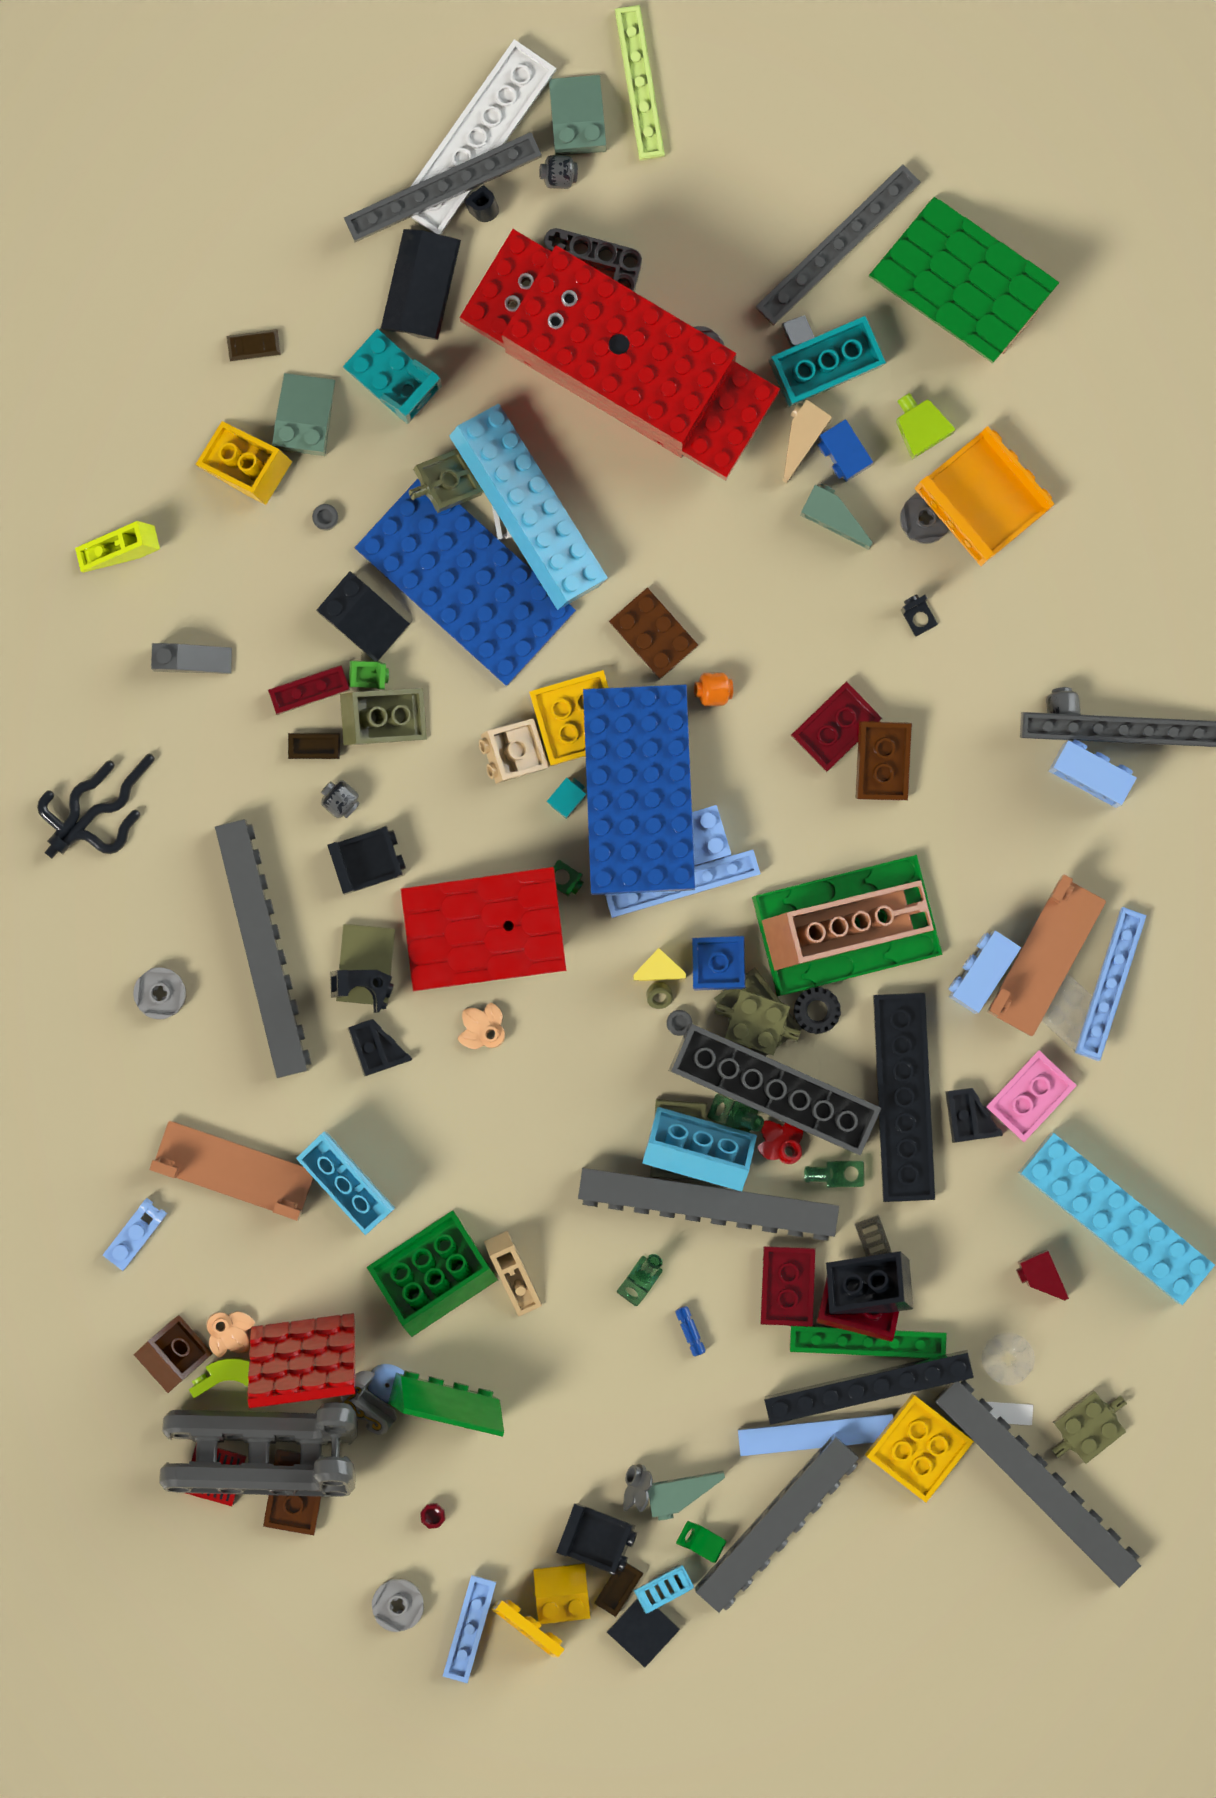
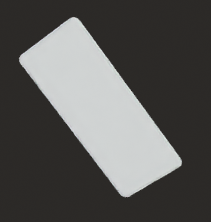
(1013, 1413)

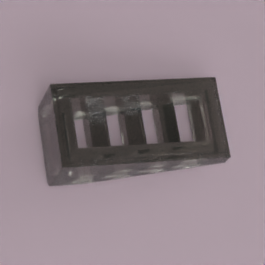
(874, 1220)

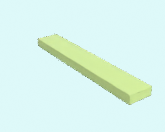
(639, 82)

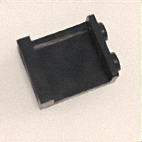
(366, 860)
(597, 1539)

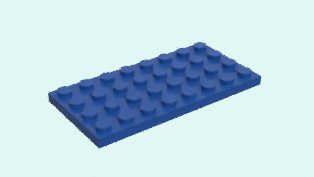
(465, 582)
(639, 789)

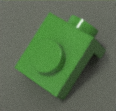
(368, 674)

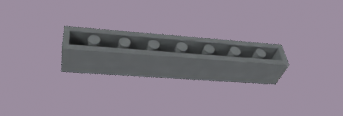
(776, 1523)

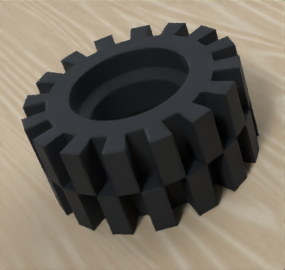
(826, 997)

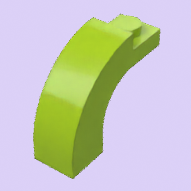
(222, 1370)

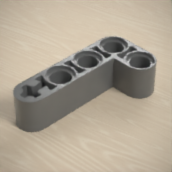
(591, 257)

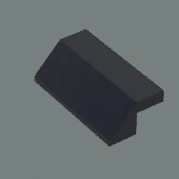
(420, 284)

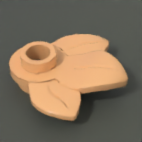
(478, 1026)
(232, 1335)

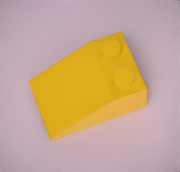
(244, 462)

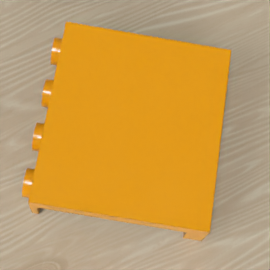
(985, 495)

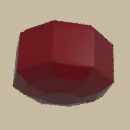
(432, 1515)

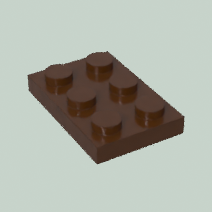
(653, 633)
(883, 760)
(291, 1512)

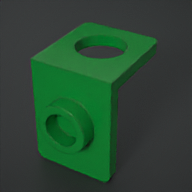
(574, 883)
(702, 1541)

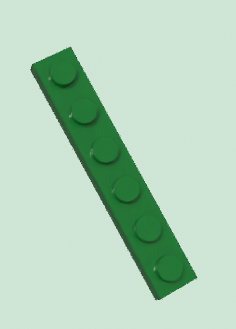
(840, 1341)

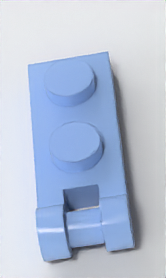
(134, 1235)

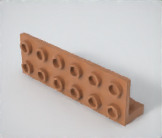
(1046, 956)
(233, 1170)

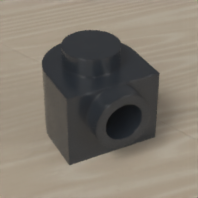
(482, 205)

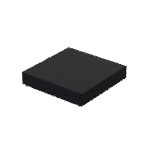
(643, 1633)

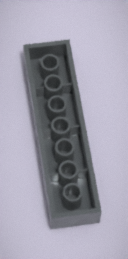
(774, 1089)

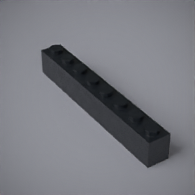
(868, 1387)

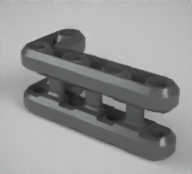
(312, 1477)

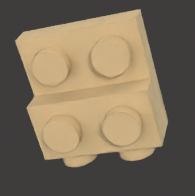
(513, 751)

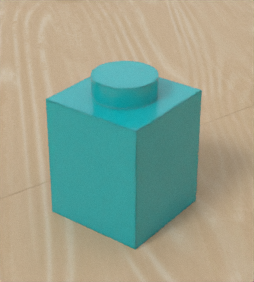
(567, 797)

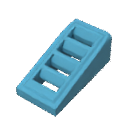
(669, 1575)

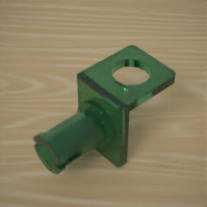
(736, 1115)
(834, 1174)
(641, 1278)

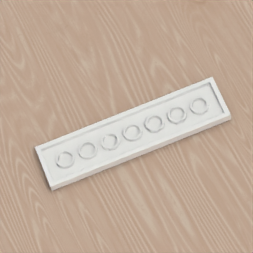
(486, 123)

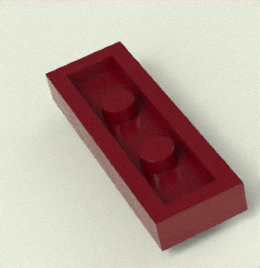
(309, 690)

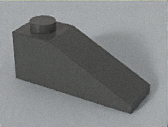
(191, 658)

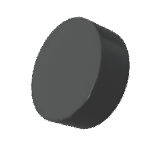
(325, 517)
(678, 1022)

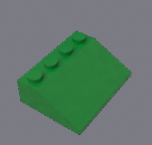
(432, 1273)
(447, 1403)

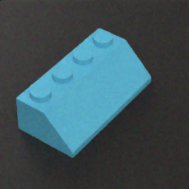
(699, 1149)
(345, 1183)

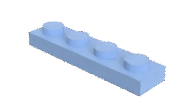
(469, 1629)

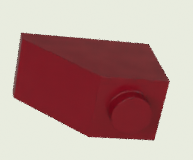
(1042, 1275)

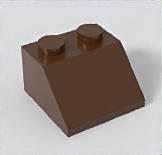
(173, 1354)

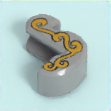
(368, 1406)

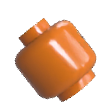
(713, 689)

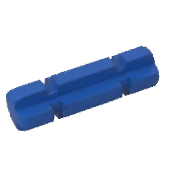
(690, 1331)

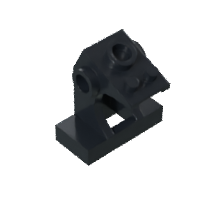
(345, 980)

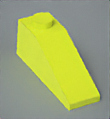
(118, 546)

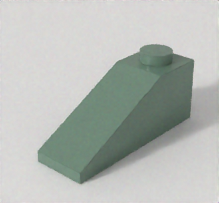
(830, 512)
(676, 1494)

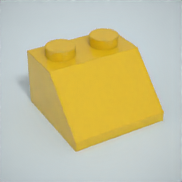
(561, 1593)

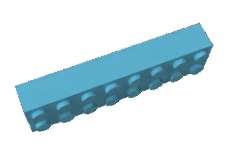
(528, 506)
(1116, 1218)

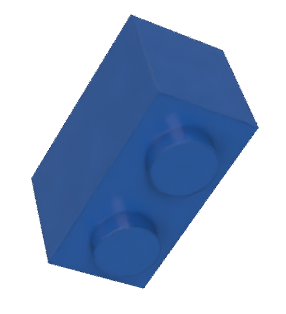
(845, 451)

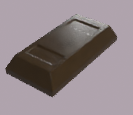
(253, 345)
(313, 745)
(618, 1589)

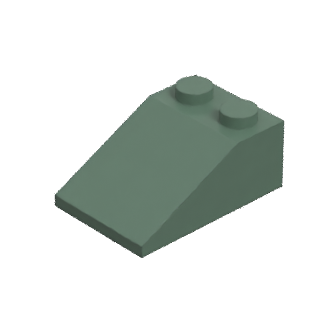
(577, 115)
(303, 414)

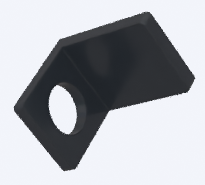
(914, 605)

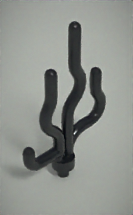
(70, 831)

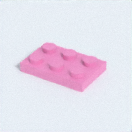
(1031, 1096)

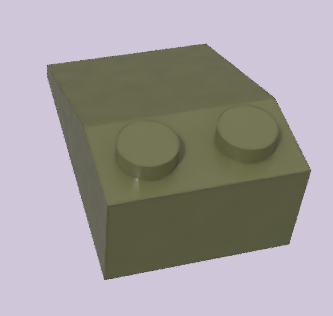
(383, 716)

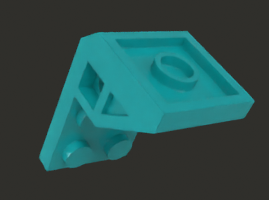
(393, 376)

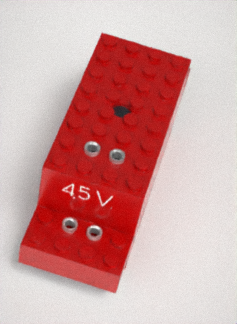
(620, 353)

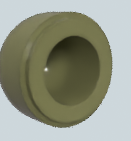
(659, 987)

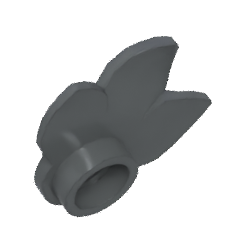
(638, 1482)

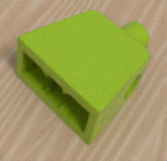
(921, 425)

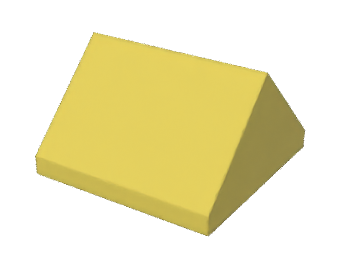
(659, 967)

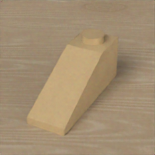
(805, 430)
(512, 1273)

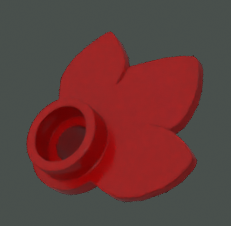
(779, 1138)

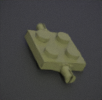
(446, 481)
(757, 1022)
(1089, 1426)

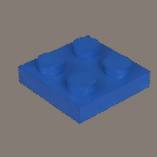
(718, 963)

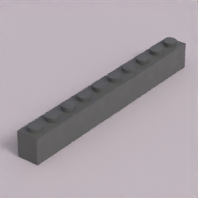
(262, 949)
(708, 1202)
(1043, 1488)

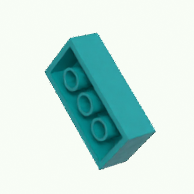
(826, 361)

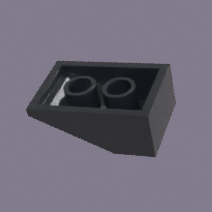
(362, 616)
(870, 1284)

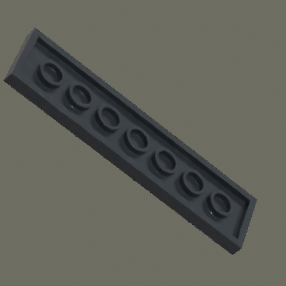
(904, 1097)

